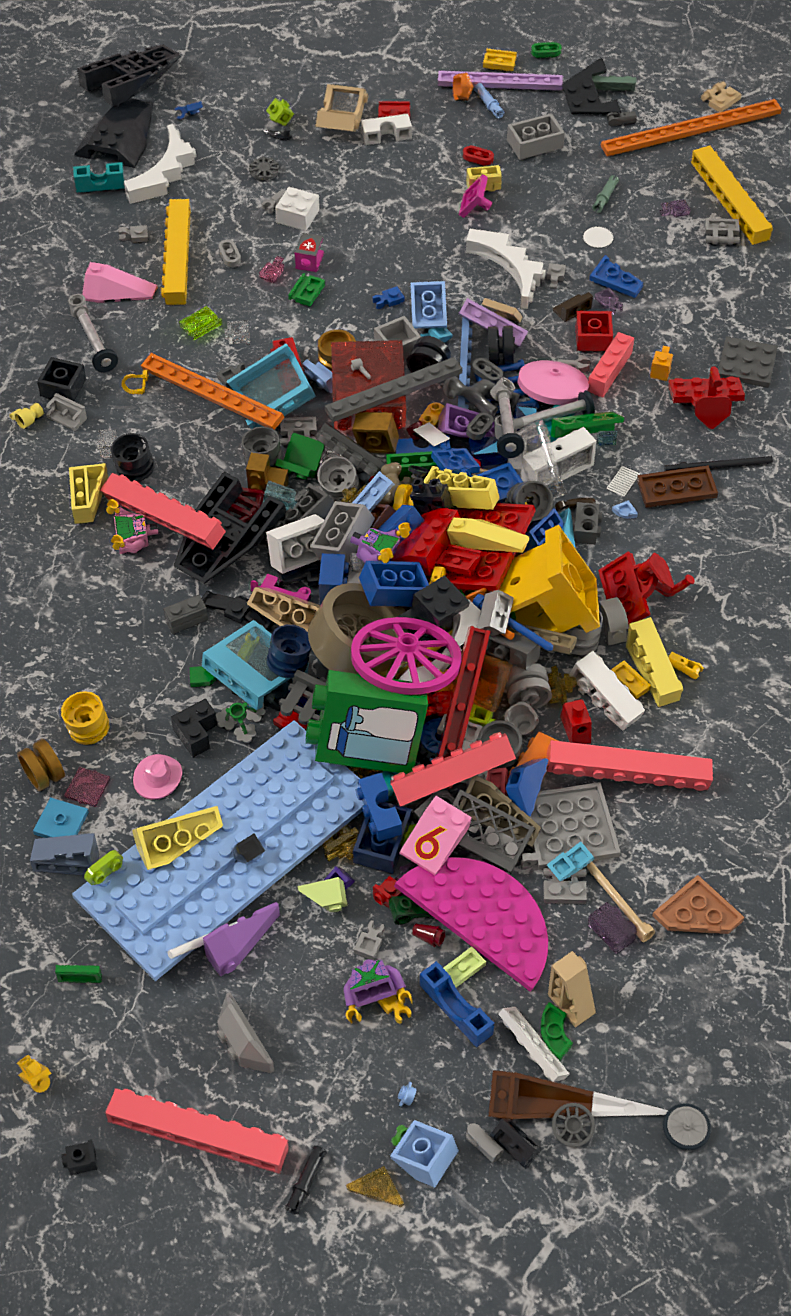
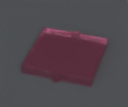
(87, 787)

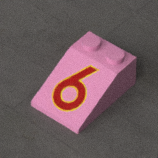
(436, 835)

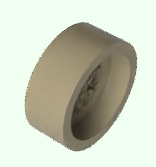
(339, 620)

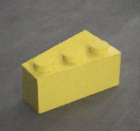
(85, 490)

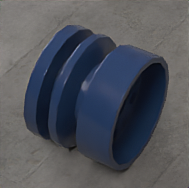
(288, 650)

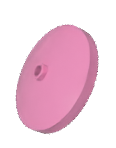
(552, 382)

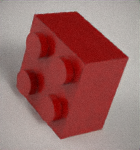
(593, 330)

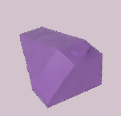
(456, 419)
(231, 944)

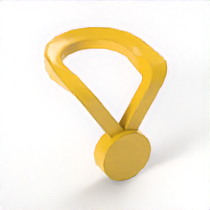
(145, 376)

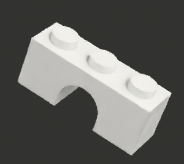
(396, 125)

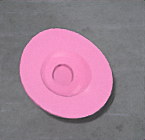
(157, 776)

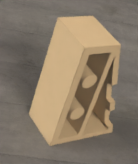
(571, 988)

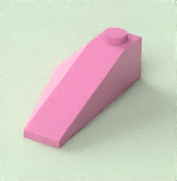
(109, 283)

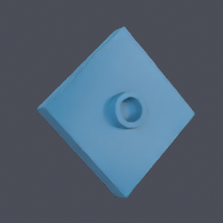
(60, 819)

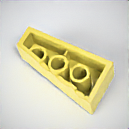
(467, 491)
(653, 662)

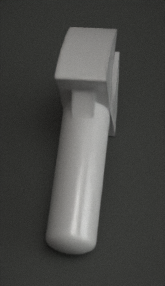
(581, 363)

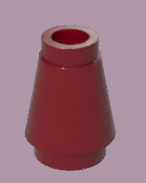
(429, 933)

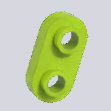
(104, 867)

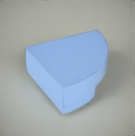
(625, 510)

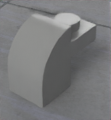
(614, 620)

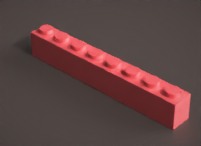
(163, 510)
(629, 765)
(197, 1130)

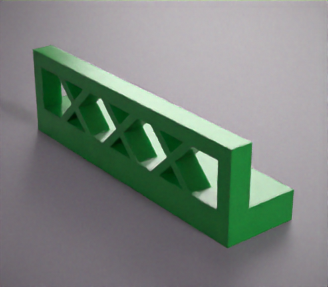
(591, 422)

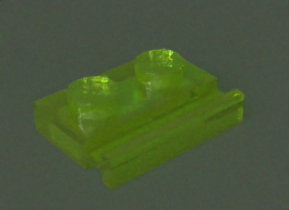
(200, 322)

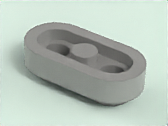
(229, 253)

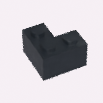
(192, 725)

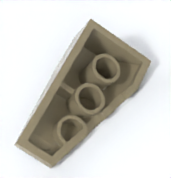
(493, 796)

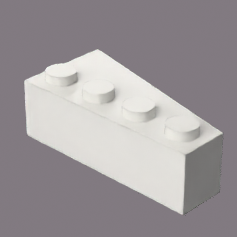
(606, 691)

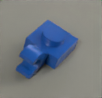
(192, 108)

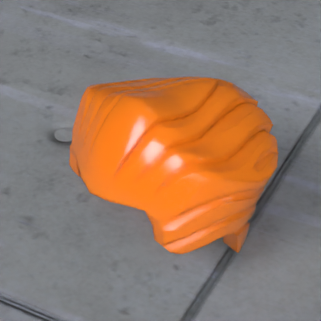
(462, 86)

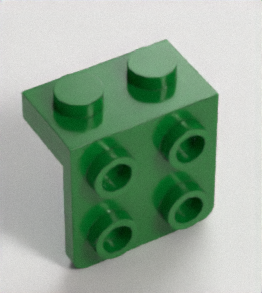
(302, 456)

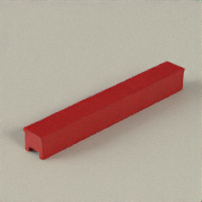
(463, 692)

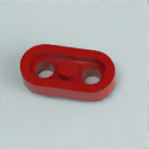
(478, 155)

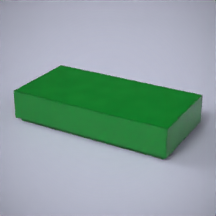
(78, 974)

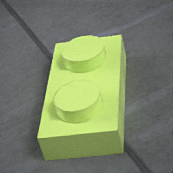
(465, 966)

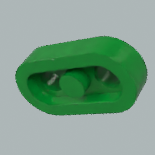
(546, 49)

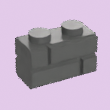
(185, 614)

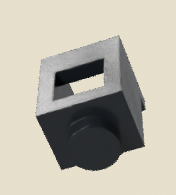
(86, 1161)

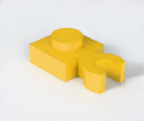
(392, 1004)

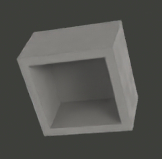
(398, 330)

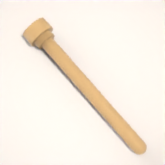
(644, 930)

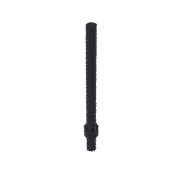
(721, 463)

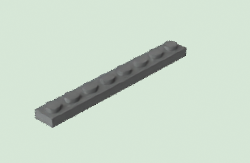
(393, 389)

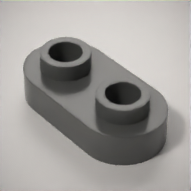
(487, 370)
(479, 426)

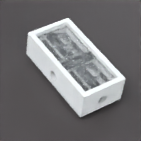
(574, 452)

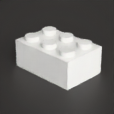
(291, 543)

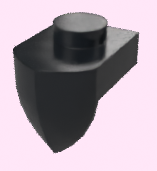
(248, 849)

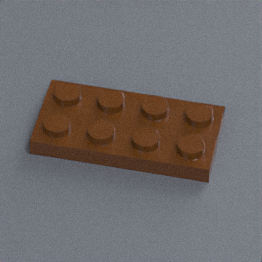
(677, 486)

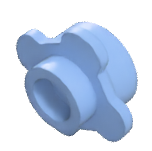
(406, 1094)

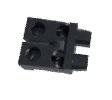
(430, 496)

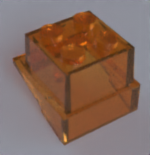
(490, 683)

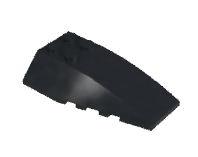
(120, 132)

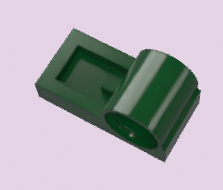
(405, 909)

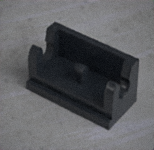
(515, 1142)

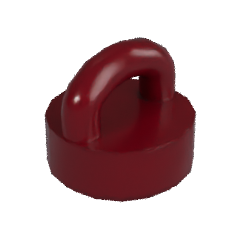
(410, 430)

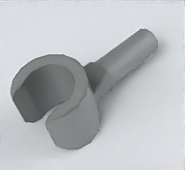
(358, 365)

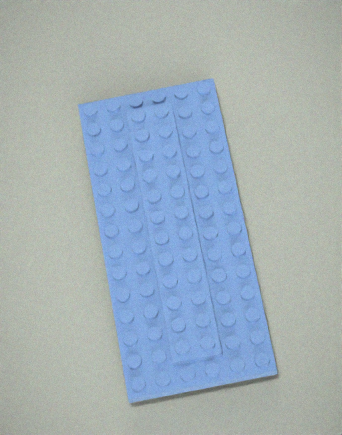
(272, 793)

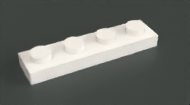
(534, 1044)

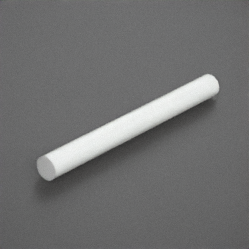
(188, 946)

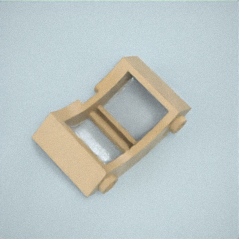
(342, 108)

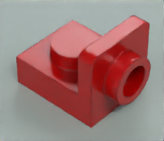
(385, 891)

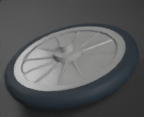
(687, 1126)

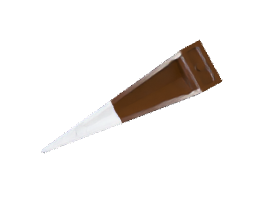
(528, 1097)

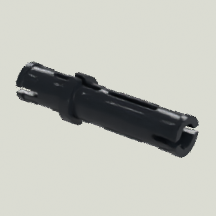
(302, 1187)

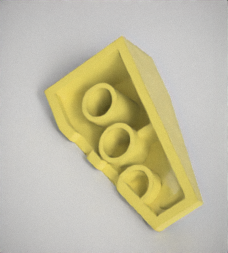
(485, 536)
(170, 838)

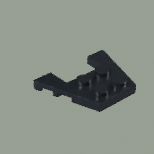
(582, 93)

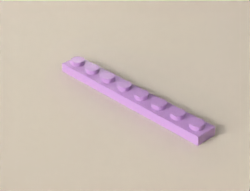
(506, 80)

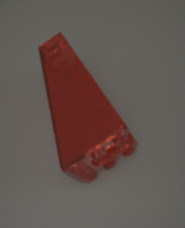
(382, 361)

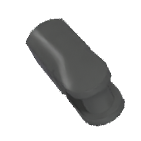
(623, 118)

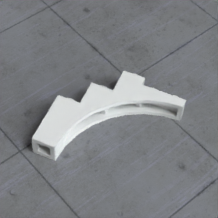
(168, 169)
(514, 259)

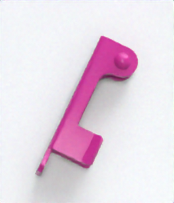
(271, 582)

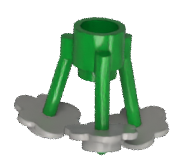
(237, 713)

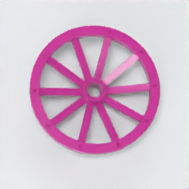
(406, 649)

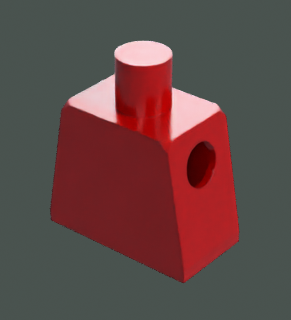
(574, 716)

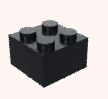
(61, 378)

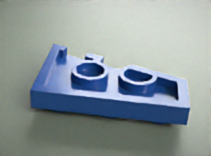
(613, 277)

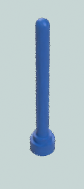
(478, 602)

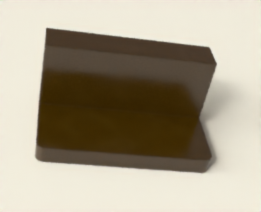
(569, 308)

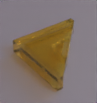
(377, 1186)

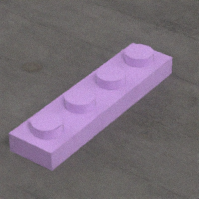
(487, 318)

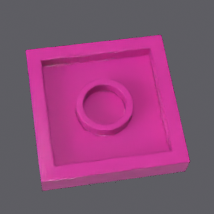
(475, 196)

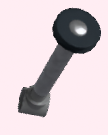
(104, 359)
(584, 404)
(509, 444)

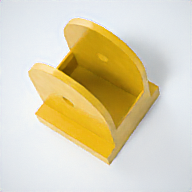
(553, 583)

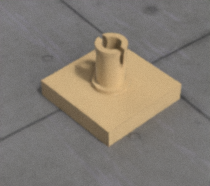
(502, 310)

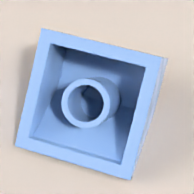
(425, 1153)

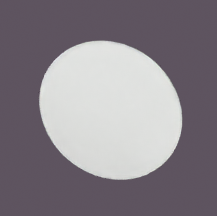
(598, 237)

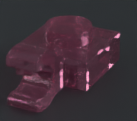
(272, 271)

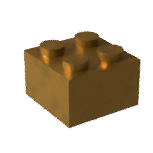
(376, 432)

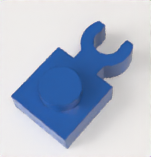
(390, 297)

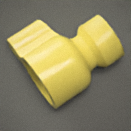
(25, 416)

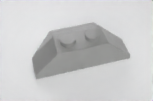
(241, 1038)

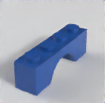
(468, 1019)

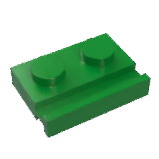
(306, 289)

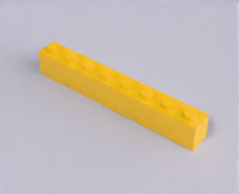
(731, 195)
(176, 252)

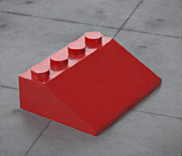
(428, 540)

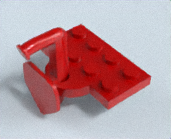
(709, 396)
(637, 582)

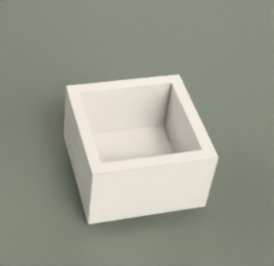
(297, 208)

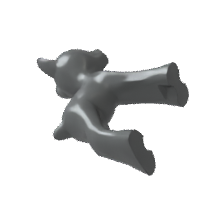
(476, 394)

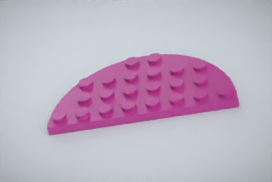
(485, 911)

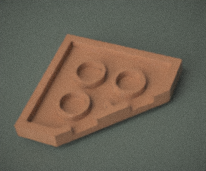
(698, 909)

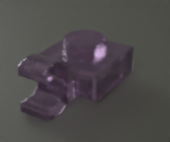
(677, 208)

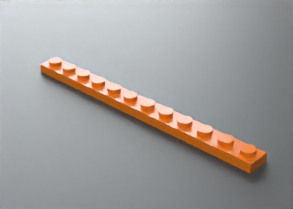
(690, 127)

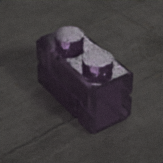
(612, 927)

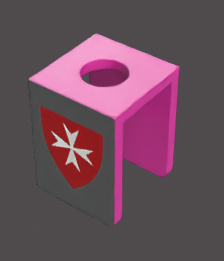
(308, 253)

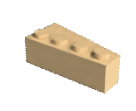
(282, 607)

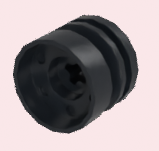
(132, 457)

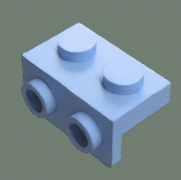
(319, 374)

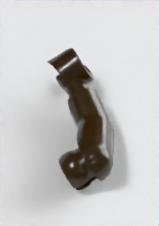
(572, 503)

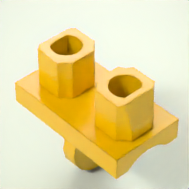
(34, 1074)

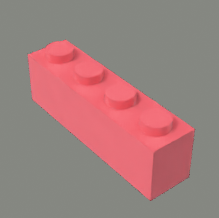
(610, 364)

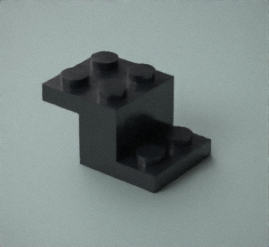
(436, 605)

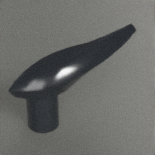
(280, 135)

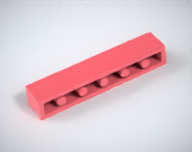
(452, 769)

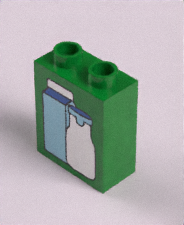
(365, 724)

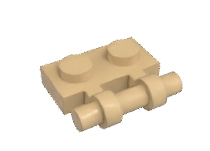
(724, 99)

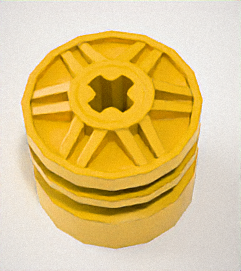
(85, 718)

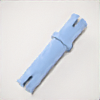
(492, 105)

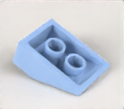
(428, 304)

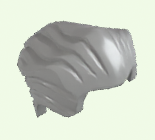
(523, 717)

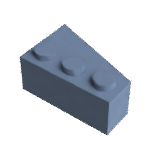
(65, 854)

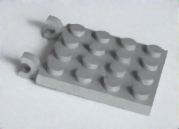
(571, 817)

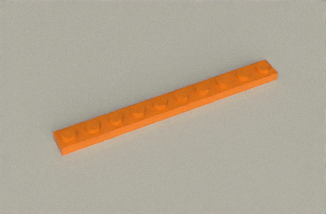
(213, 391)

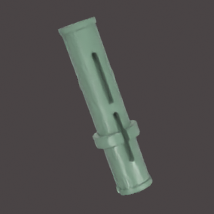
(603, 197)

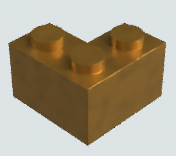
(259, 472)

